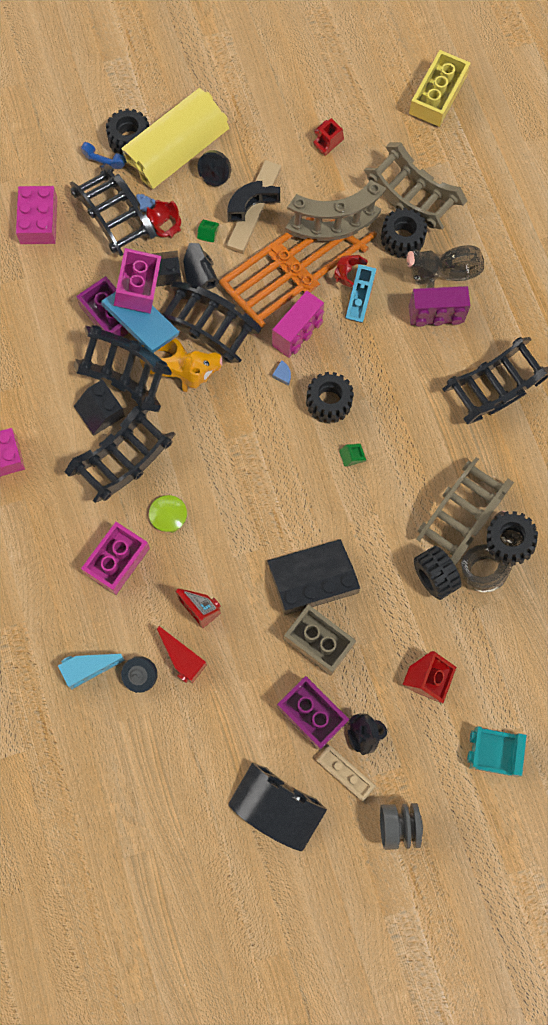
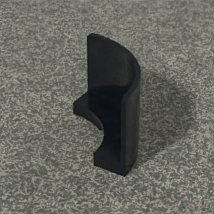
(275, 809)

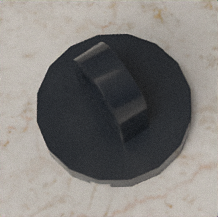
(214, 168)
(365, 733)

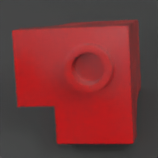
(328, 135)

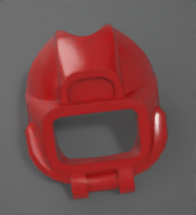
(160, 214)
(345, 265)

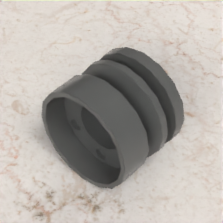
(400, 826)

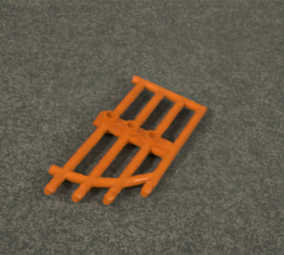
(293, 269)

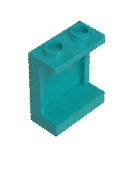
(497, 752)

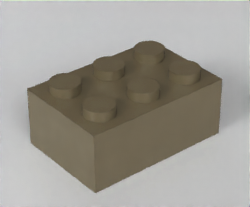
(319, 640)

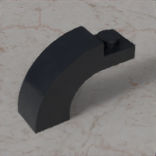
(248, 196)

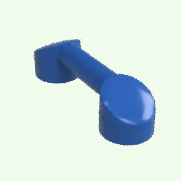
(116, 163)

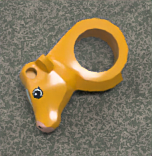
(190, 367)

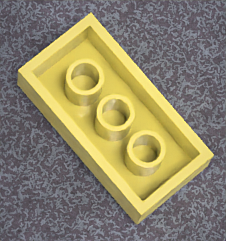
(439, 88)

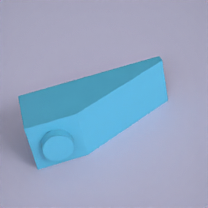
(361, 293)
(83, 668)

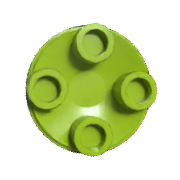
(168, 513)

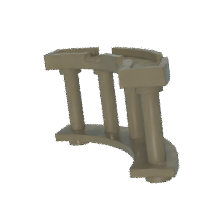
(451, 194)
(358, 207)
(480, 515)

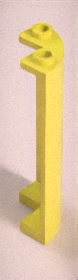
(176, 138)

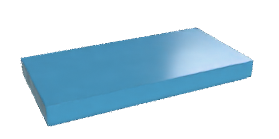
(149, 329)

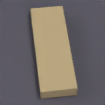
(346, 773)

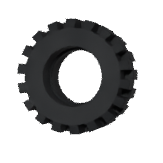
(121, 123)
(407, 221)
(333, 384)
(516, 523)
(437, 572)

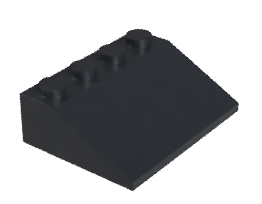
(313, 576)

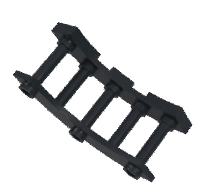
(124, 194)
(214, 303)
(144, 398)
(505, 398)
(110, 446)

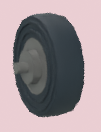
(139, 674)

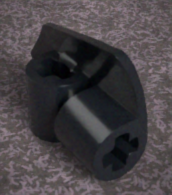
(199, 267)

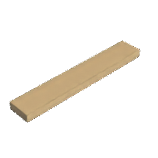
(244, 229)

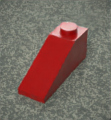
(184, 660)

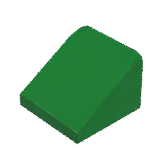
(207, 230)
(352, 454)

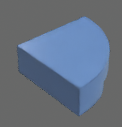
(145, 202)
(282, 373)

